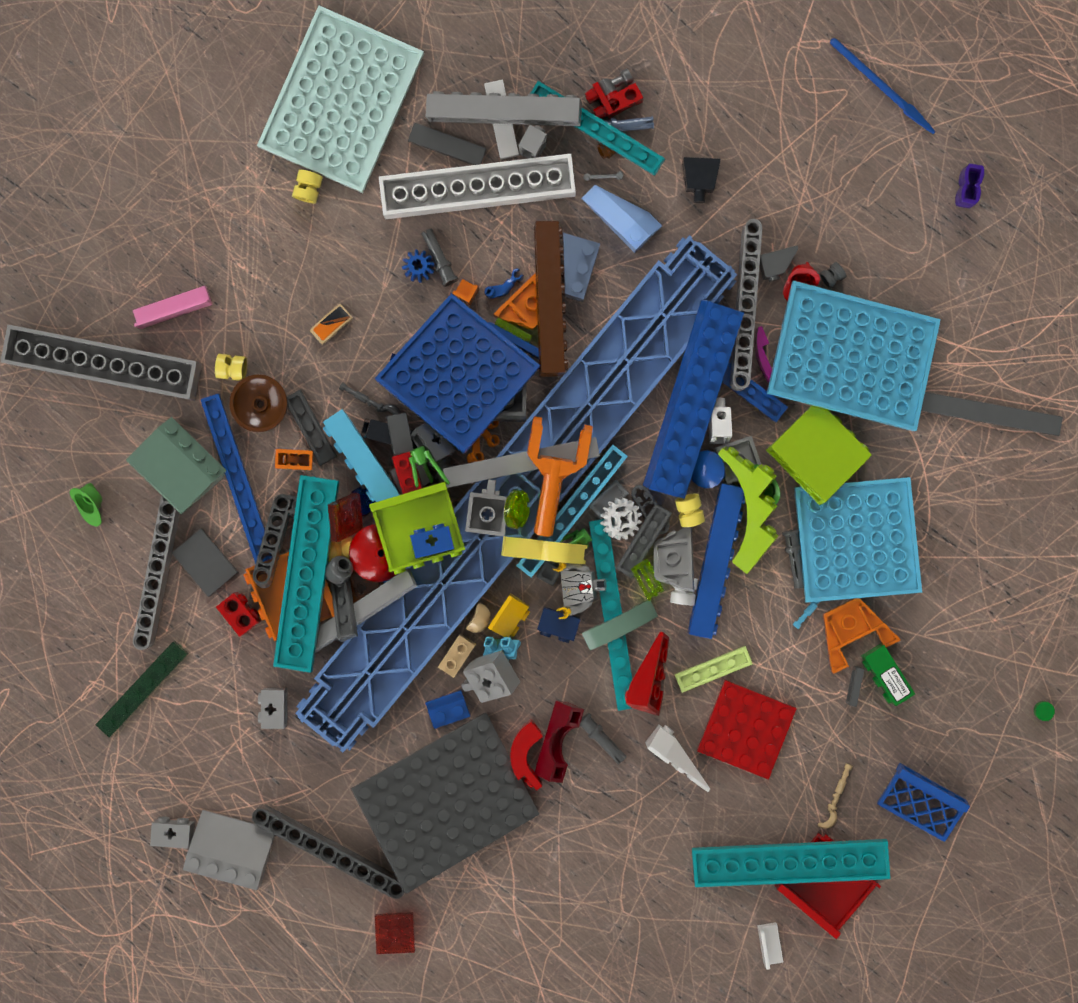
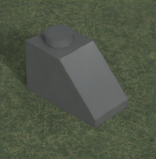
(775, 263)

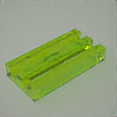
(514, 330)
(654, 591)

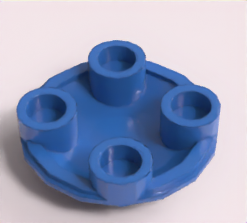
(708, 469)

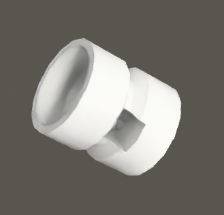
(684, 597)

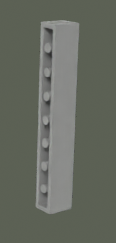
(504, 109)

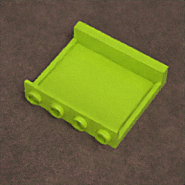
(819, 453)
(411, 511)

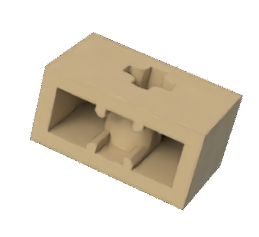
(457, 655)

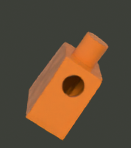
(294, 459)

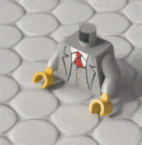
(578, 587)

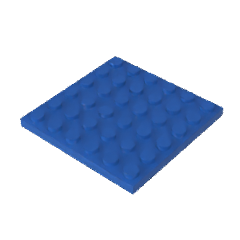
(457, 373)

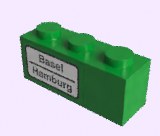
(887, 675)

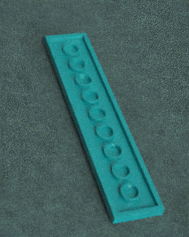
(305, 575)
(791, 863)

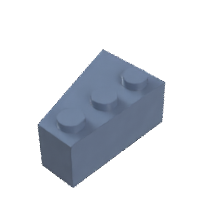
(578, 265)

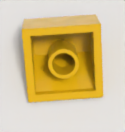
(509, 616)

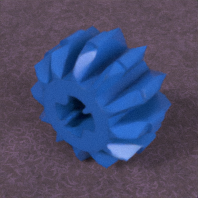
(424, 262)

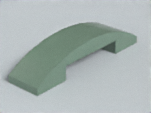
(619, 625)

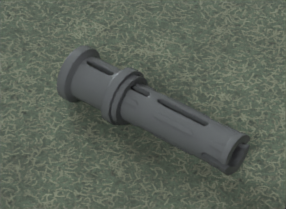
(442, 265)
(794, 548)
(595, 732)

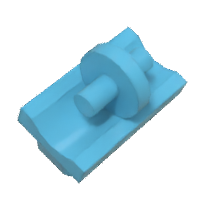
(506, 644)

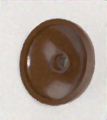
(245, 402)

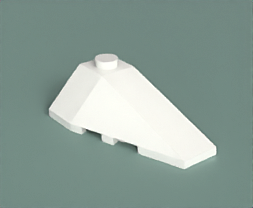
(667, 748)

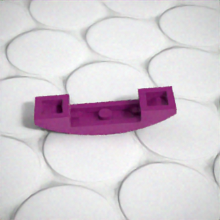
(761, 341)

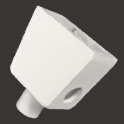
(720, 430)

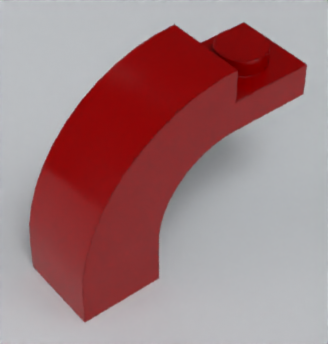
(523, 740)

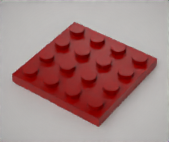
(746, 729)

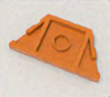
(521, 306)

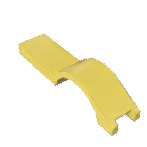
(543, 550)

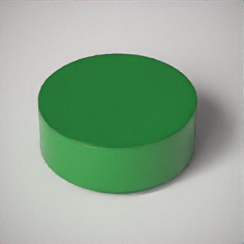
(1044, 711)

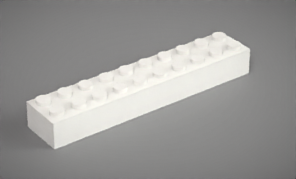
(477, 186)

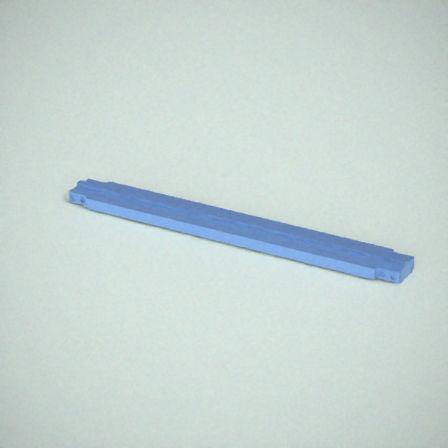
(595, 391)

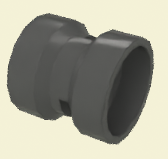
(832, 275)

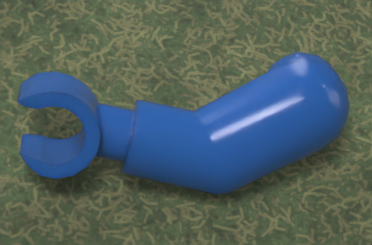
(503, 289)

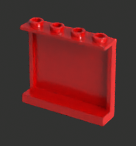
(828, 902)

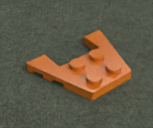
(850, 623)

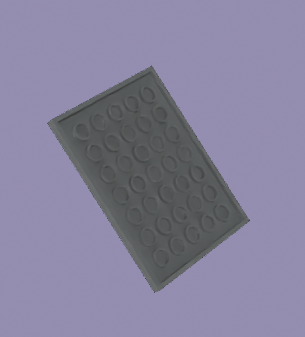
(444, 802)

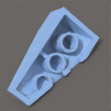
(625, 219)

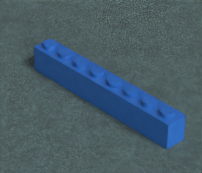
(716, 561)

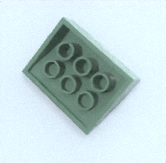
(176, 465)

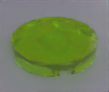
(516, 509)

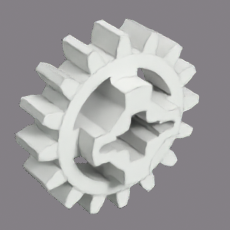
(629, 516)

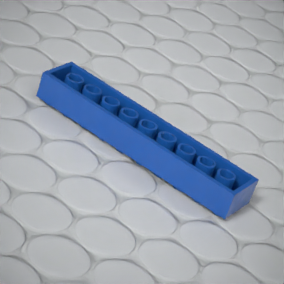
(693, 399)

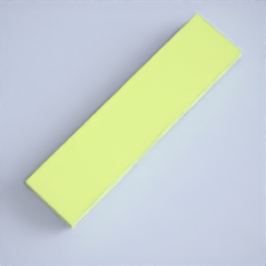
(713, 669)

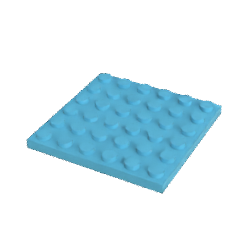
(859, 541)

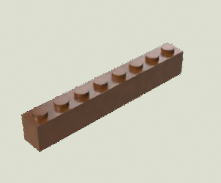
(549, 299)

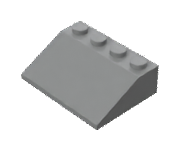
(229, 850)

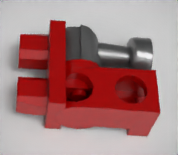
(611, 100)

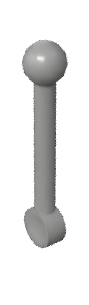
(619, 175)

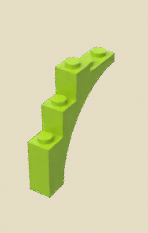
(759, 508)

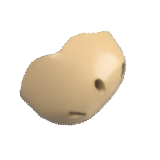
(479, 619)

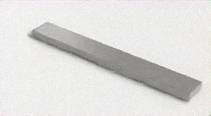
(511, 464)
(369, 605)

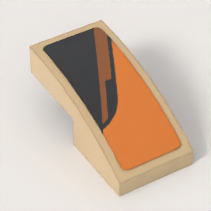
(331, 324)

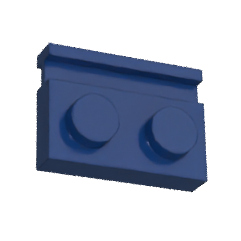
(447, 709)

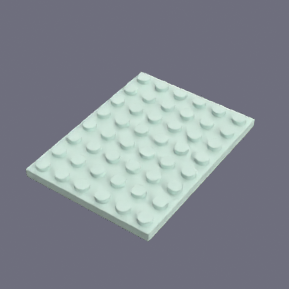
(340, 99)

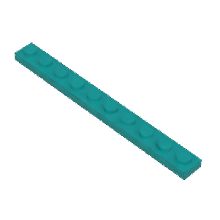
(611, 608)

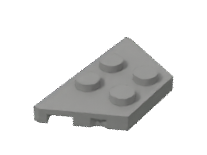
(675, 559)

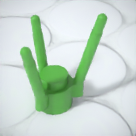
(420, 457)
(579, 537)

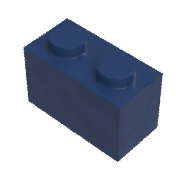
(563, 628)

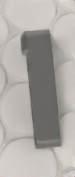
(274, 532)

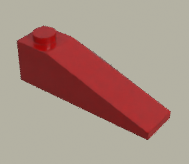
(645, 687)

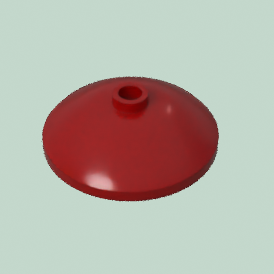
(364, 555)

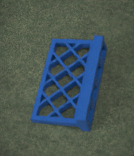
(931, 788)

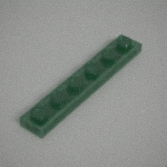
(141, 689)

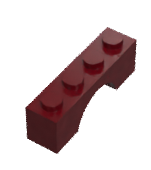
(551, 762)

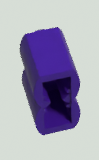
(969, 183)

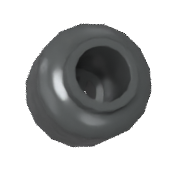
(339, 569)

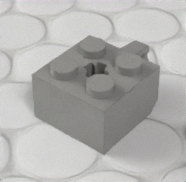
(478, 504)
(490, 677)

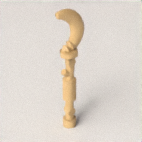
(832, 807)

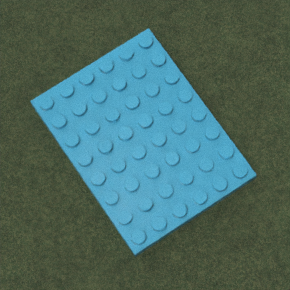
(853, 356)

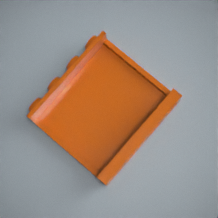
(271, 598)

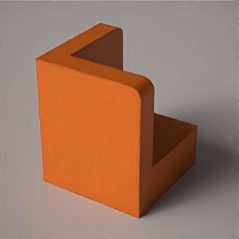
(466, 292)

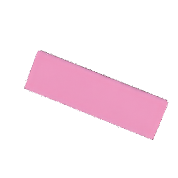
(172, 307)

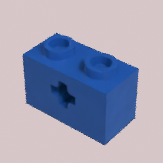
(422, 548)

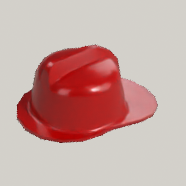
(801, 273)

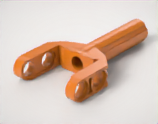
(554, 471)

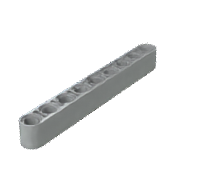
(749, 296)
(152, 573)

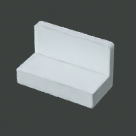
(770, 944)

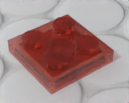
(345, 517)
(395, 933)

